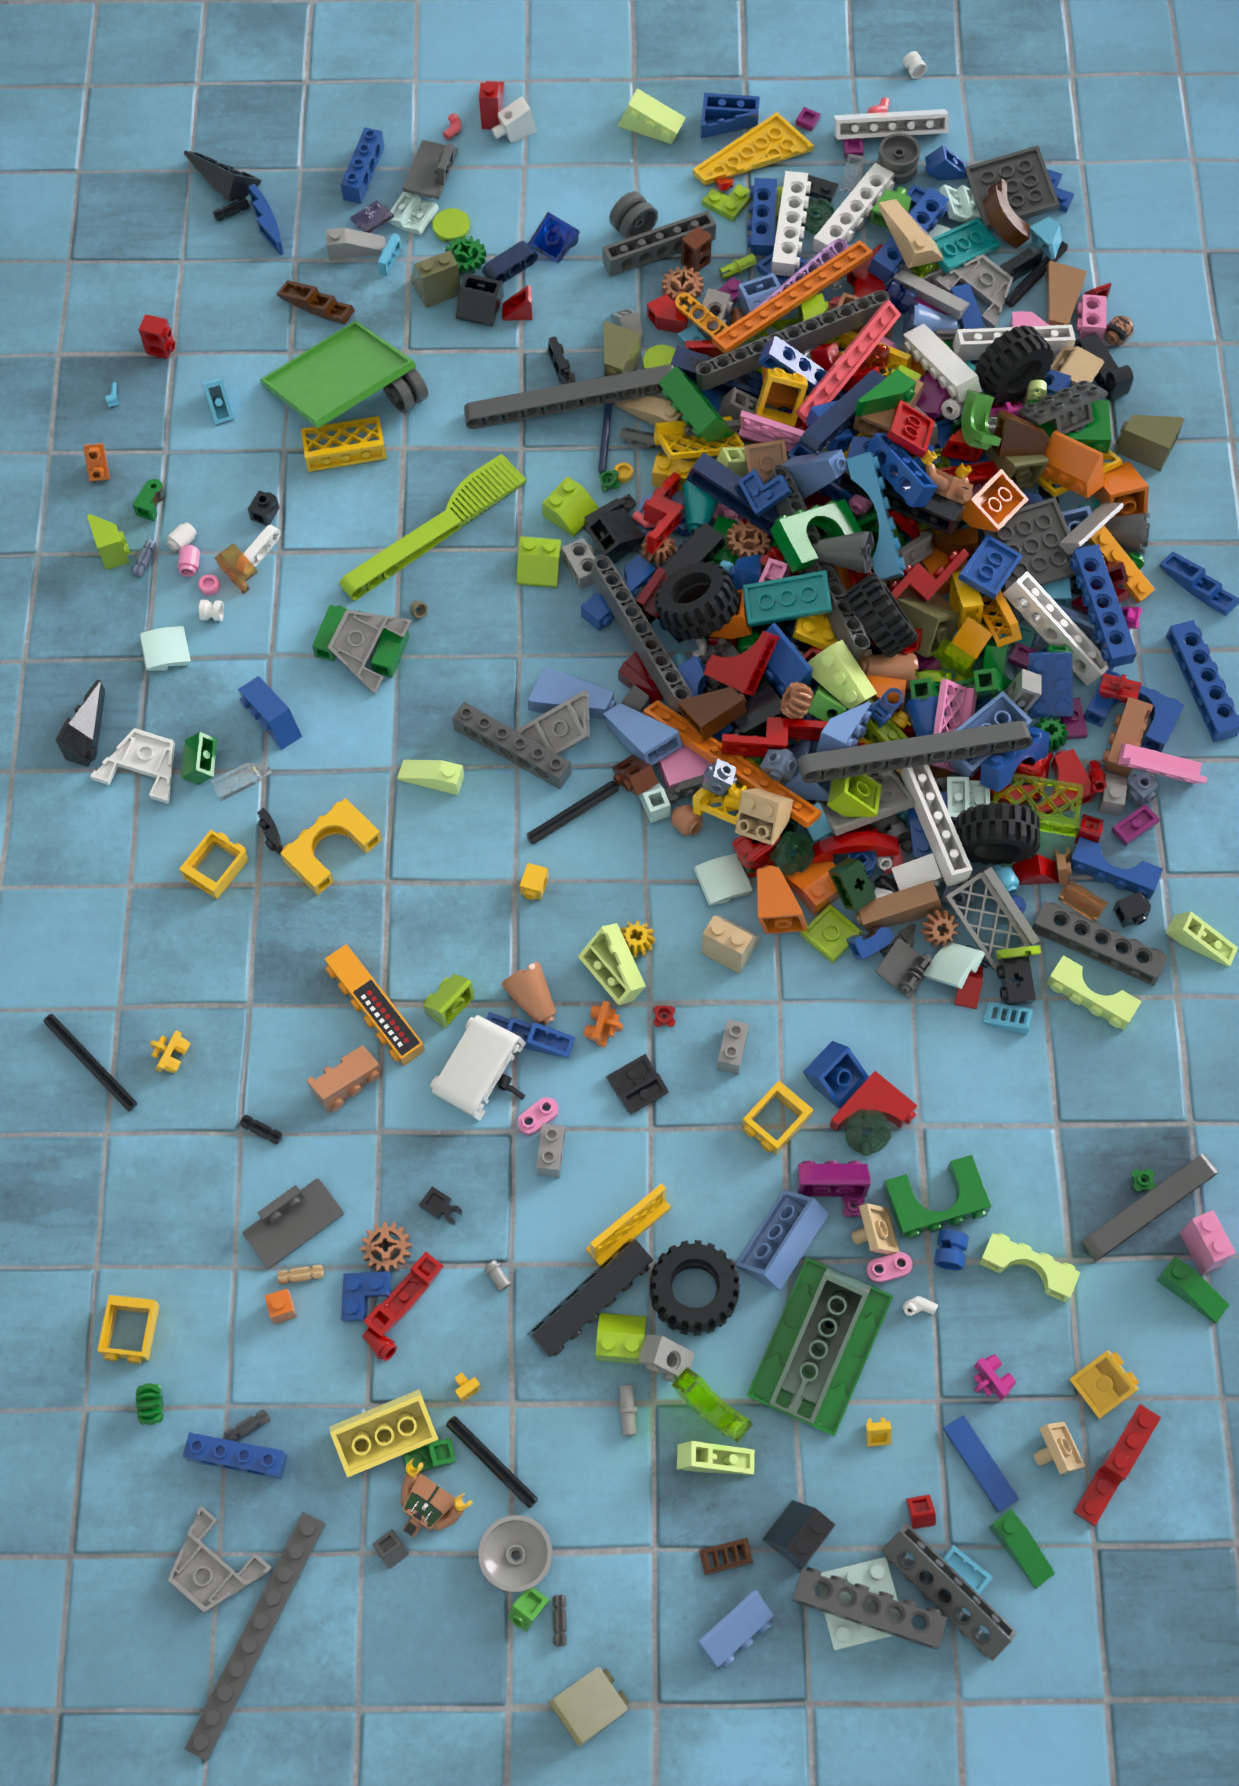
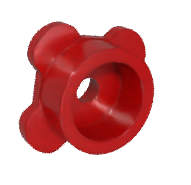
(664, 1010)

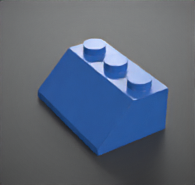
(786, 664)

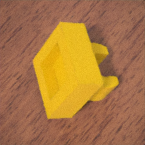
(734, 796)
(467, 1388)
(878, 1433)

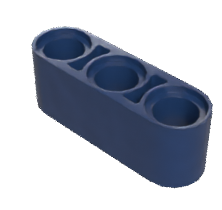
(510, 262)

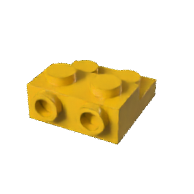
(1105, 1383)

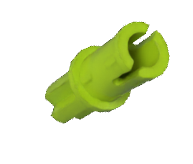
(738, 266)

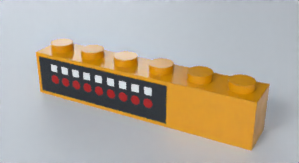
(374, 1004)

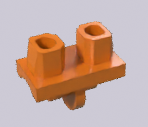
(96, 462)
(605, 1026)

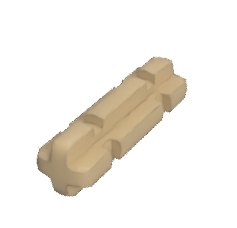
(300, 1274)

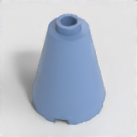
(931, 318)

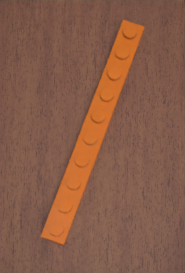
(792, 297)
(746, 773)

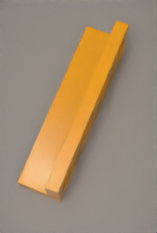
(1004, 615)

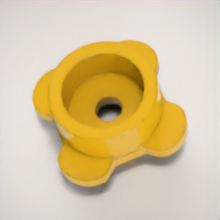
(901, 719)

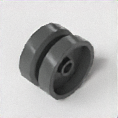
(900, 155)
(633, 215)
(406, 391)

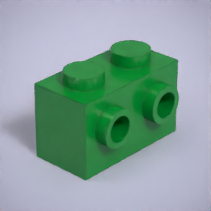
(199, 758)

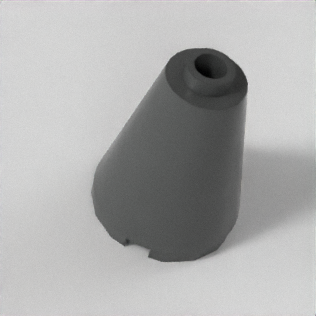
(1130, 531)
(847, 551)

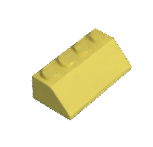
(383, 1433)

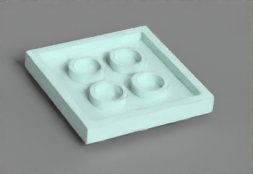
(878, 1578)

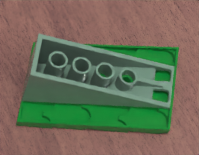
(816, 1366)

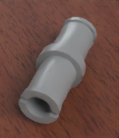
(627, 1410)

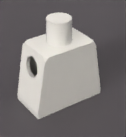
(515, 121)

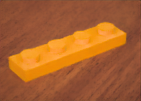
(1111, 551)

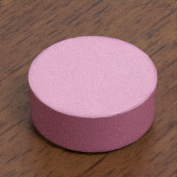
(209, 585)

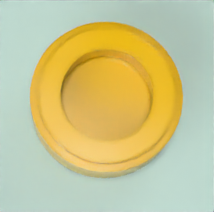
(625, 472)

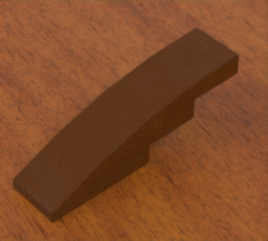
(316, 303)

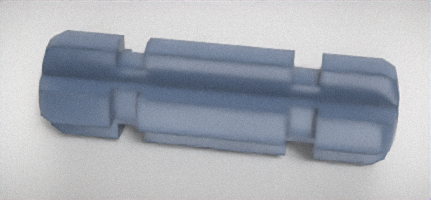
(144, 558)

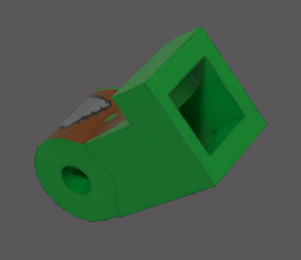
(148, 499)

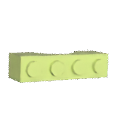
(1069, 981)
(1057, 1278)

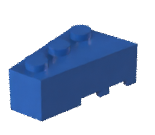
(728, 113)
(270, 712)

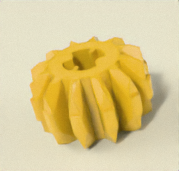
(640, 932)

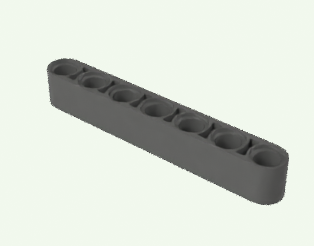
(1149, 1207)

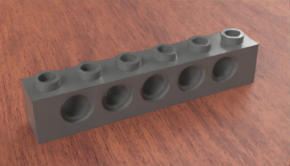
(654, 243)
(512, 745)
(1106, 953)
(963, 1595)
(933, 1621)

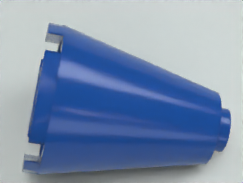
(922, 715)

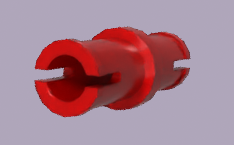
(1096, 776)

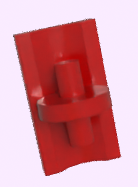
(1118, 687)

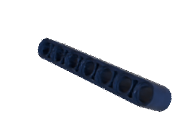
(839, 416)

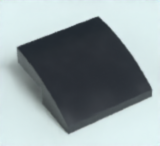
(637, 1084)

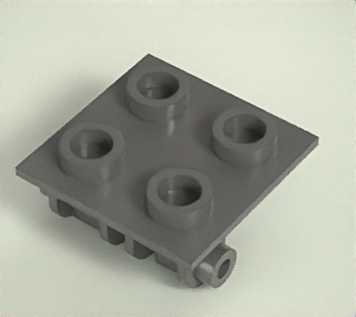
(903, 967)

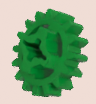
(467, 253)

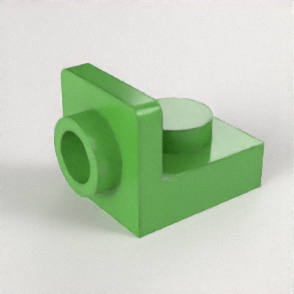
(527, 1608)

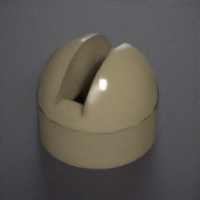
(421, 606)

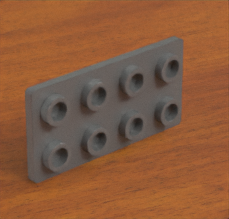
(430, 169)
(1067, 408)
(292, 1221)

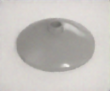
(512, 1535)

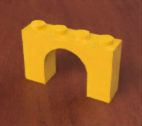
(341, 820)

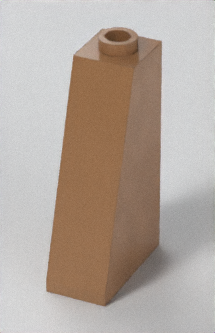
(1062, 292)
(881, 421)
(901, 906)

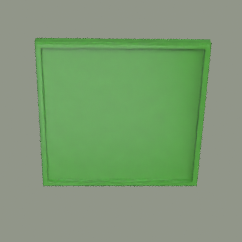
(337, 374)

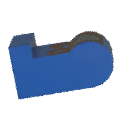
(870, 943)

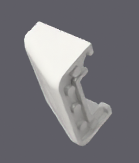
(476, 1066)

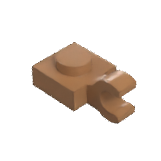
(1064, 865)

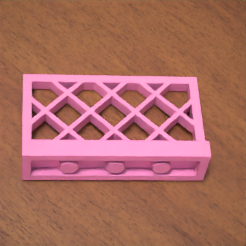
(765, 430)
(963, 707)

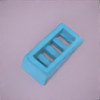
(1009, 1009)

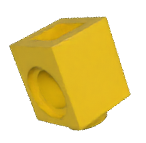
(534, 881)

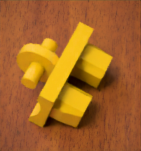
(166, 1062)

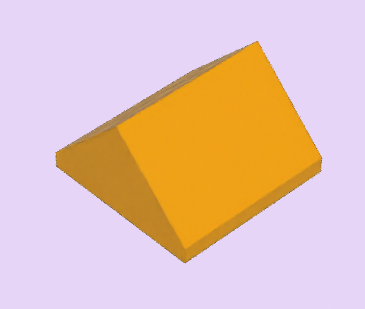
(972, 637)

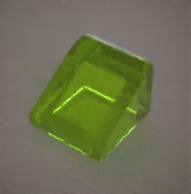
(924, 270)

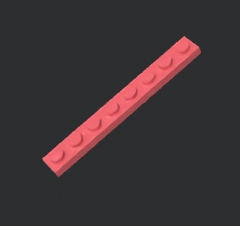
(851, 359)

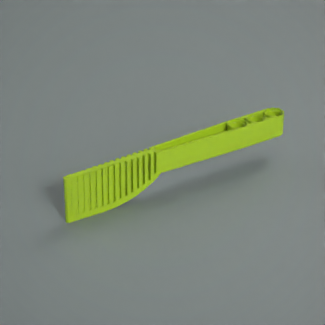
(470, 498)

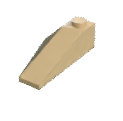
(911, 239)
(651, 409)

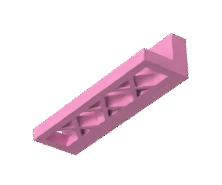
(1161, 764)

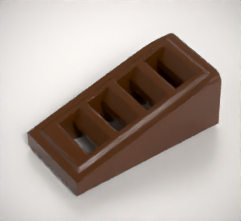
(723, 1547)

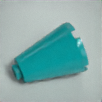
(698, 506)

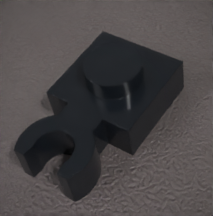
(438, 1203)

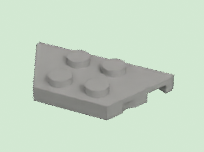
(561, 726)

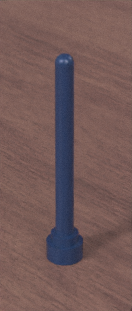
(605, 438)

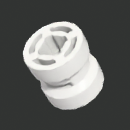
(914, 64)
(211, 610)

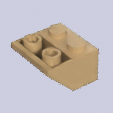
(1077, 363)
(763, 815)

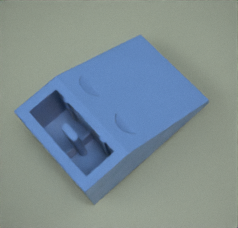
(755, 291)
(845, 729)

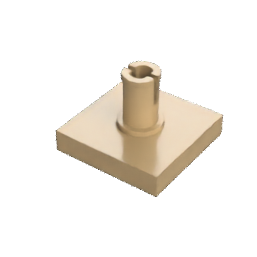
(877, 1230)
(1059, 1448)

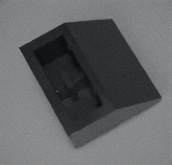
(479, 299)
(615, 533)

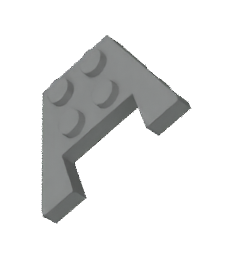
(987, 282)
(357, 638)
(205, 1576)

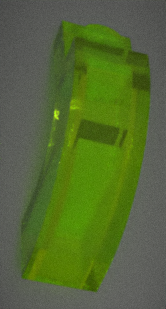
(710, 1406)

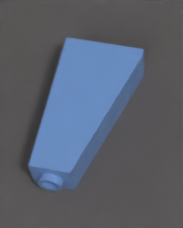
(815, 471)
(557, 687)
(642, 734)

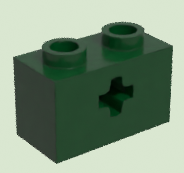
(852, 884)

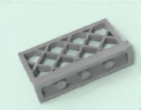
(1004, 903)

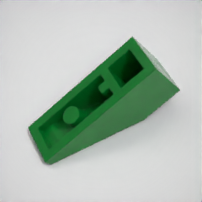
(887, 394)
(1192, 1289)
(1022, 1548)

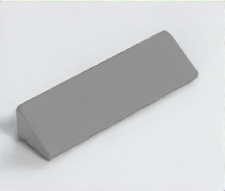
(932, 294)
(1089, 526)

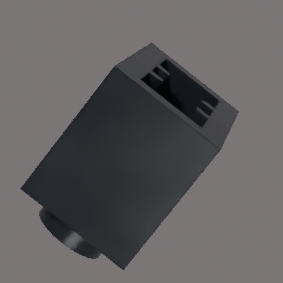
(1021, 971)

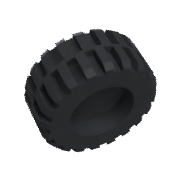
(1013, 363)
(697, 600)
(881, 615)
(999, 833)
(700, 1257)

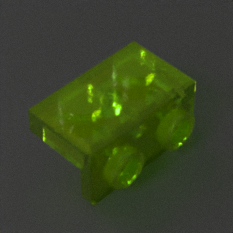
(956, 659)

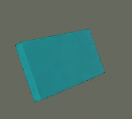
(965, 244)
(787, 598)

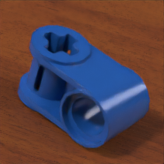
(884, 707)

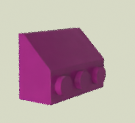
(932, 396)
(832, 1179)

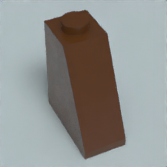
(1019, 436)
(713, 710)

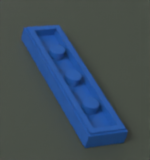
(980, 1464)

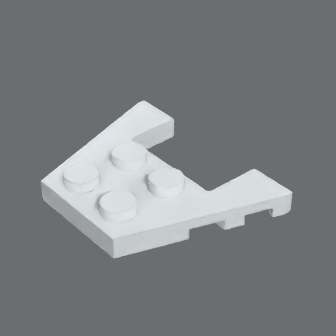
(145, 755)

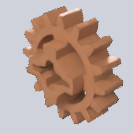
(691, 283)
(747, 540)
(377, 1247)

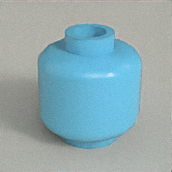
(1007, 878)

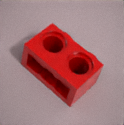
(157, 336)

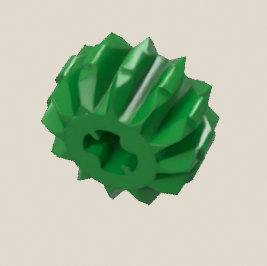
(1057, 731)
(149, 1404)

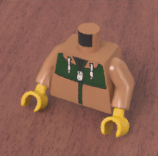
(949, 485)
(428, 1503)

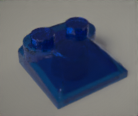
(554, 238)

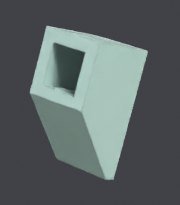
(655, 803)

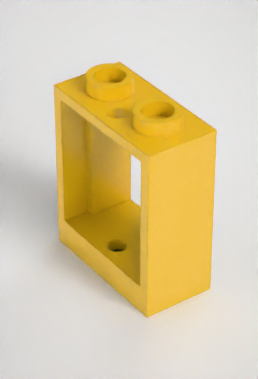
(778, 375)
(965, 600)
(189, 867)
(791, 1101)
(134, 1305)

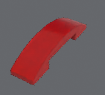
(855, 842)
(404, 1296)

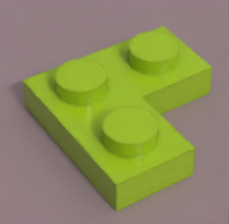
(728, 206)

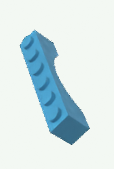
(886, 559)

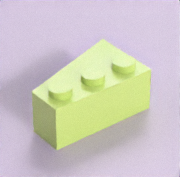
(651, 118)
(841, 675)
(613, 964)

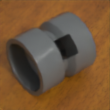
(892, 826)

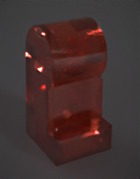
(878, 357)

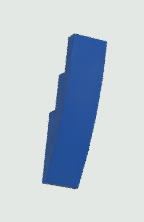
(265, 218)
(971, 318)
(1195, 581)
(537, 1036)

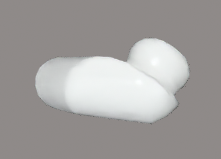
(919, 1304)

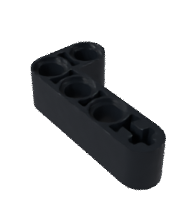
(1110, 377)

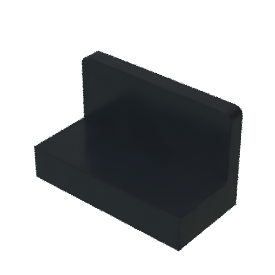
(1022, 263)

